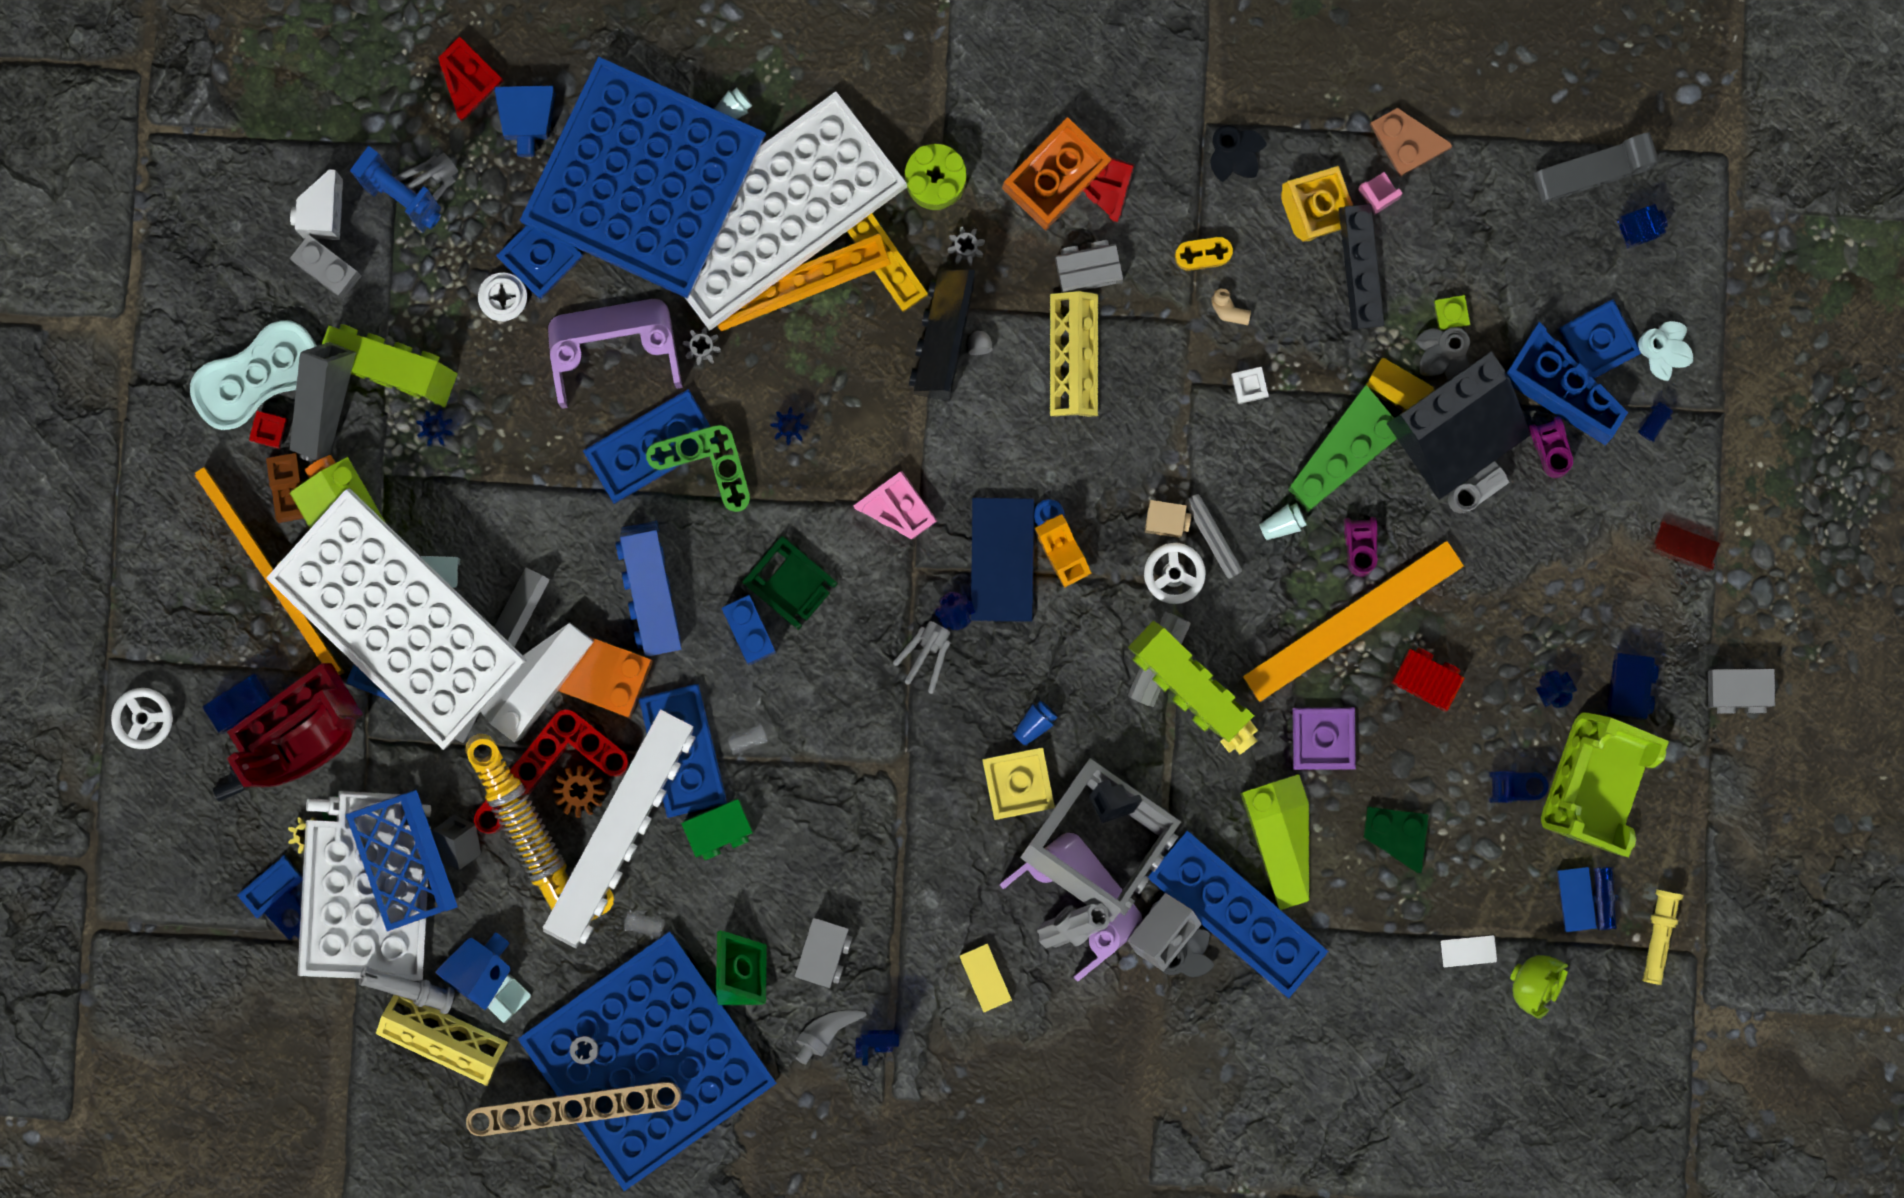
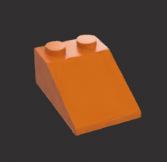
(1056, 173)
(608, 678)

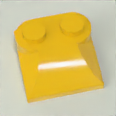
(1314, 203)

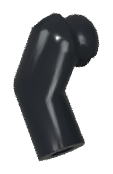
(228, 788)

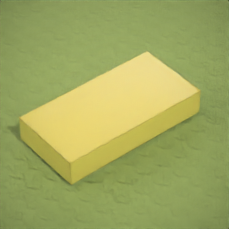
(985, 978)

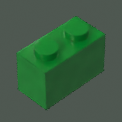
(717, 829)

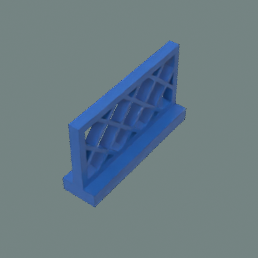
(427, 850)

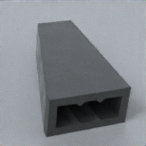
(319, 399)

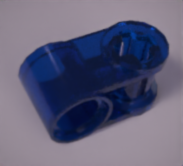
(1515, 786)

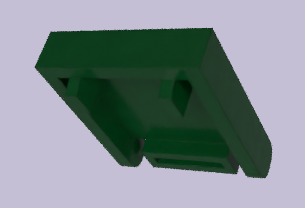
(795, 585)

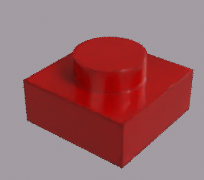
(268, 429)

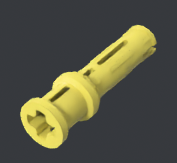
(1663, 922)

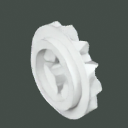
(491, 288)

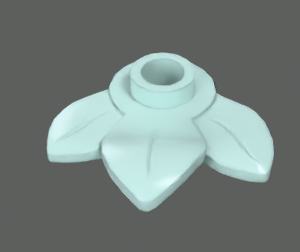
(1670, 349)

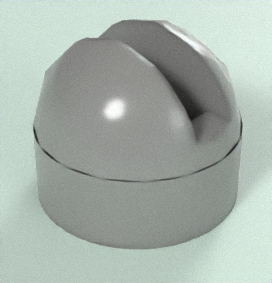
(979, 343)

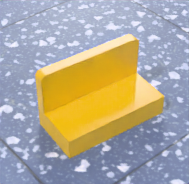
(1397, 385)

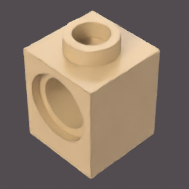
(1167, 519)

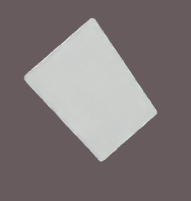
(1468, 951)

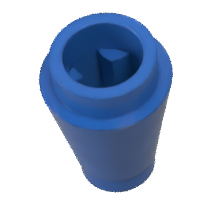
(1035, 723)

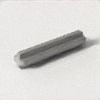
(1213, 536)

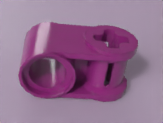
(1552, 445)
(1361, 539)

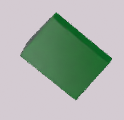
(740, 970)

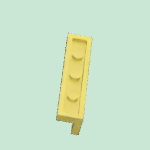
(1079, 353)
(438, 1042)

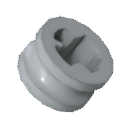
(593, 1053)

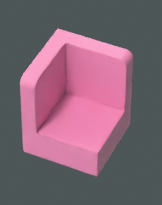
(1379, 193)

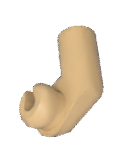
(1226, 310)

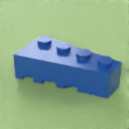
(1564, 387)
(649, 589)

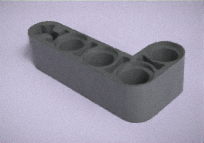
(1597, 169)

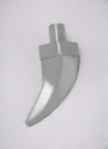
(822, 1030)

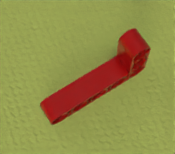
(543, 764)

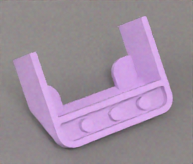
(644, 317)
(1077, 855)

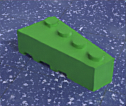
(1349, 447)

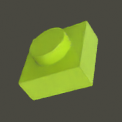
(1452, 312)

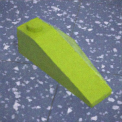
(1281, 830)

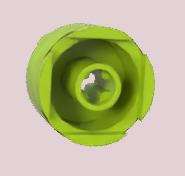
(926, 161)

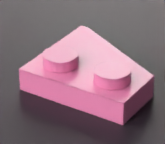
(898, 507)

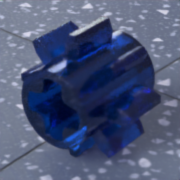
(788, 435)
(438, 436)
(955, 611)
(1556, 689)

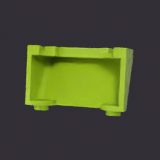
(1600, 782)

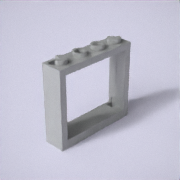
(1147, 814)

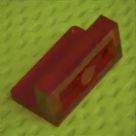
(1685, 547)

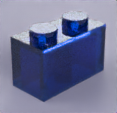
(1632, 686)

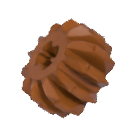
(582, 781)

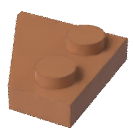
(1407, 141)

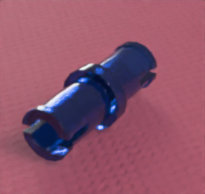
(1605, 898)

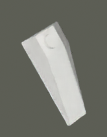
(536, 682)

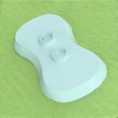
(234, 387)

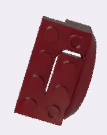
(308, 745)

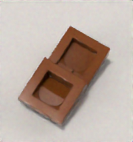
(284, 477)

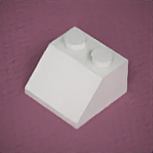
(320, 208)

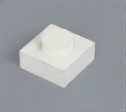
(1249, 385)

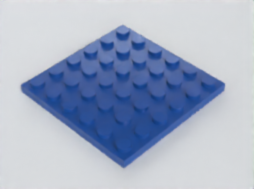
(642, 177)
(651, 1026)

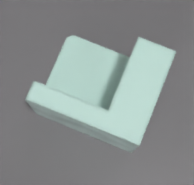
(446, 567)
(509, 999)

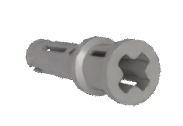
(420, 992)

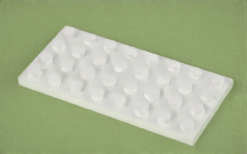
(794, 202)
(396, 618)

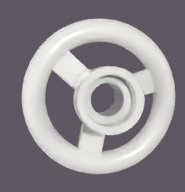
(1195, 583)
(153, 717)

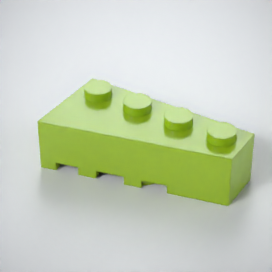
(395, 365)
(1189, 681)

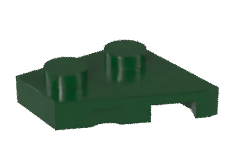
(1398, 834)

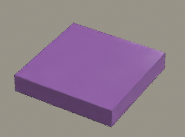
(1323, 738)

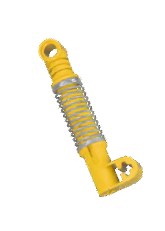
(504, 790)

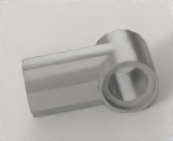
(1479, 487)

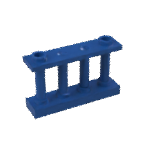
(377, 177)

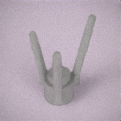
(437, 168)
(933, 638)

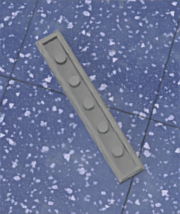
(516, 615)

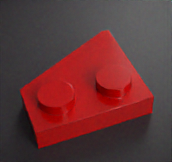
(467, 77)
(1111, 187)

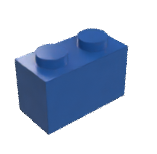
(748, 630)

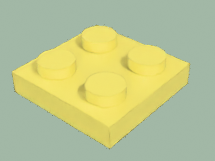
(1018, 783)

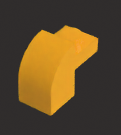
(1062, 550)

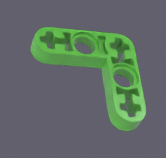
(706, 449)

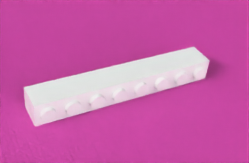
(618, 829)

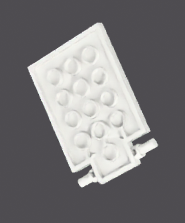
(338, 908)

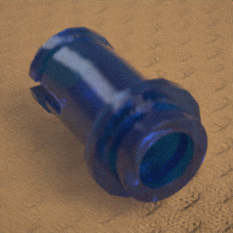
(1655, 421)

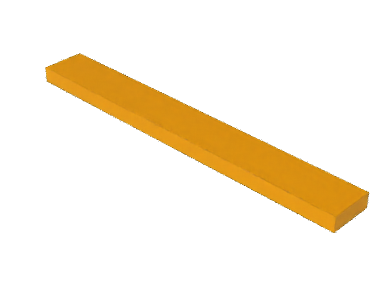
(264, 566)
(1353, 621)

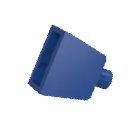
(525, 115)
(477, 969)

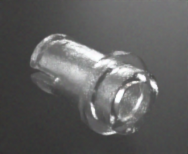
(746, 739)
(644, 924)

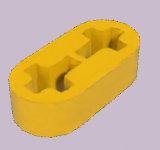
(1202, 246)

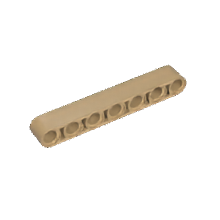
(558, 1109)

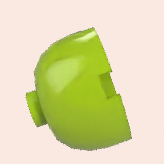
(1538, 983)

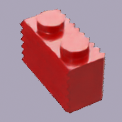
(1428, 679)

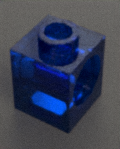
(1642, 226)
(278, 910)

